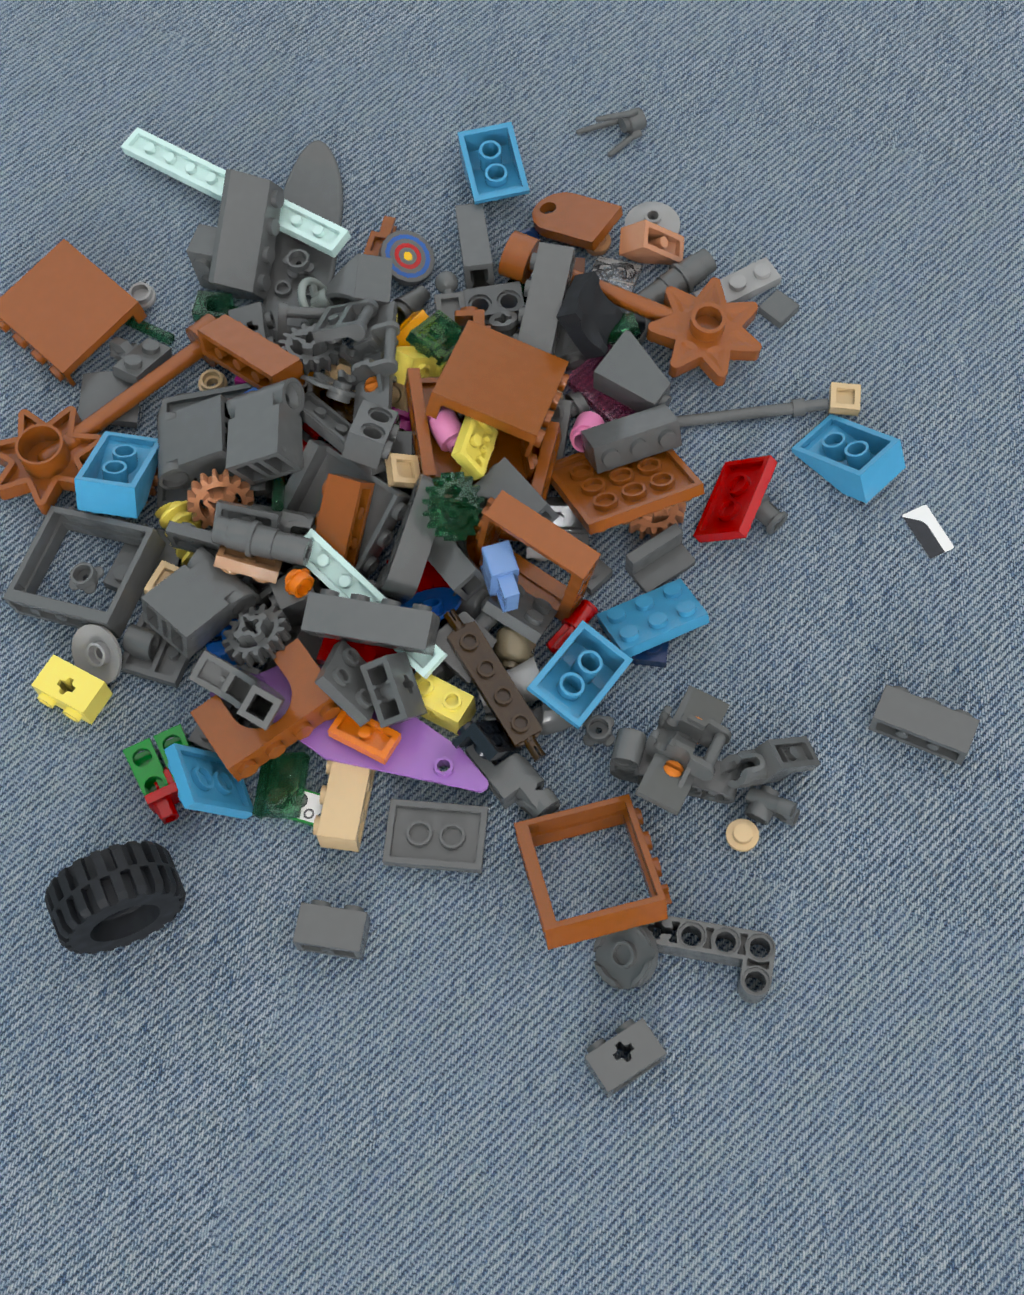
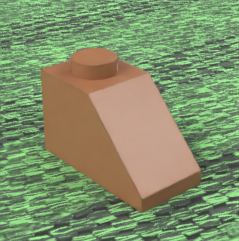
(650, 244)

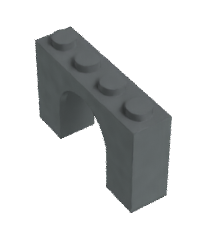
(452, 557)

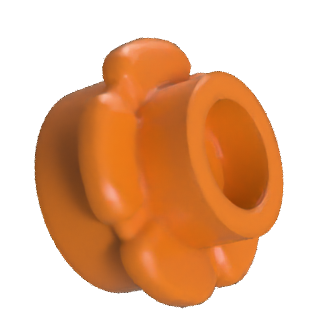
(299, 582)

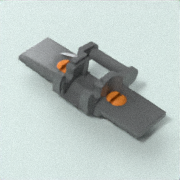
(374, 360)
(672, 749)

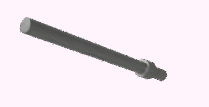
(796, 407)

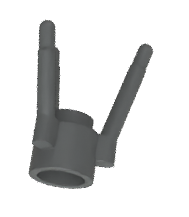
(629, 122)

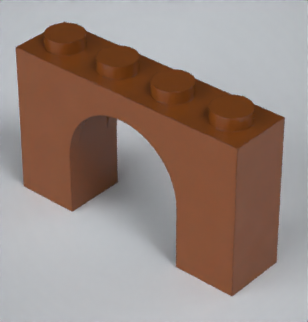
(249, 748)

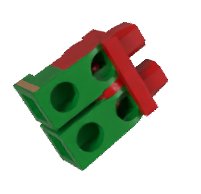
(152, 777)

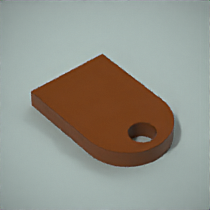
(575, 219)

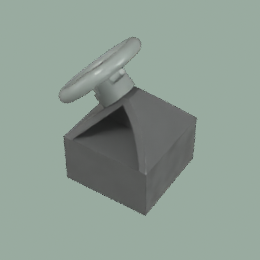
(359, 279)

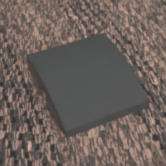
(98, 390)

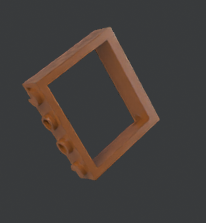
(546, 539)
(579, 822)

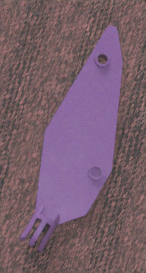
(416, 755)

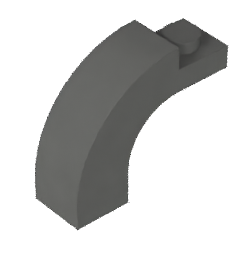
(246, 692)

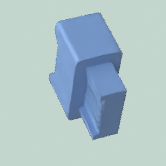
(501, 574)

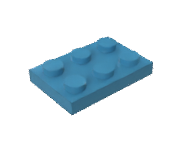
(653, 618)
(206, 783)

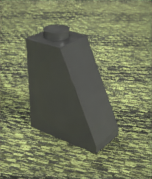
(632, 376)

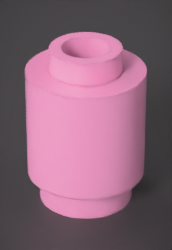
(584, 421)
(445, 428)

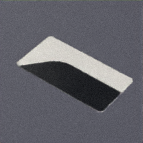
(928, 531)

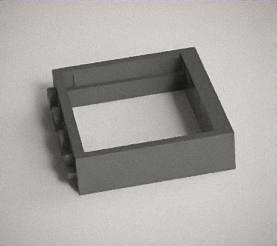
(23, 587)

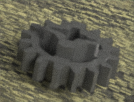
(312, 355)
(256, 635)

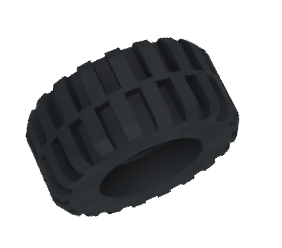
(114, 897)

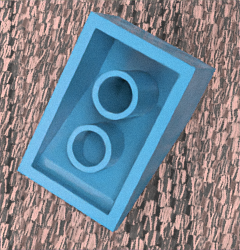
(492, 163)
(851, 456)
(117, 475)
(579, 674)

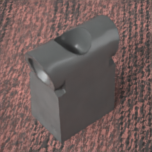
(266, 432)
(192, 442)
(196, 603)

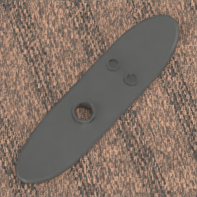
(317, 187)

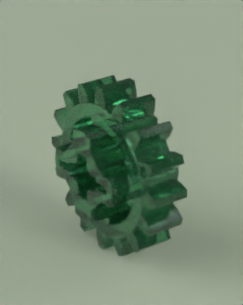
(453, 506)

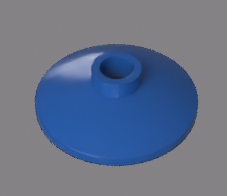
(440, 599)

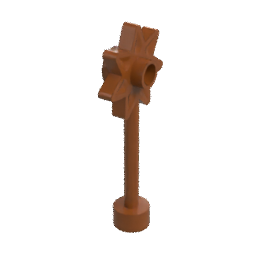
(698, 329)
(51, 454)

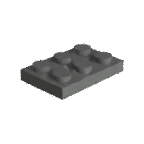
(435, 836)

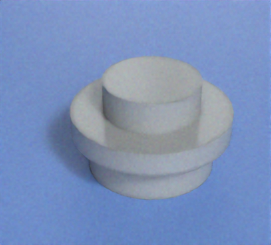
(143, 294)

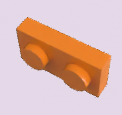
(368, 739)

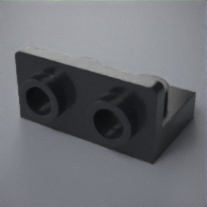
(489, 740)

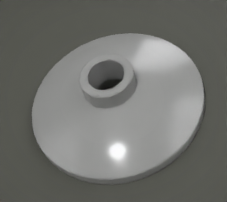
(660, 212)
(97, 652)

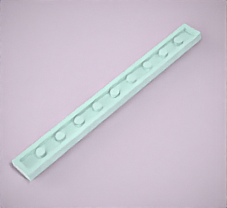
(210, 180)

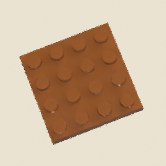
(625, 491)

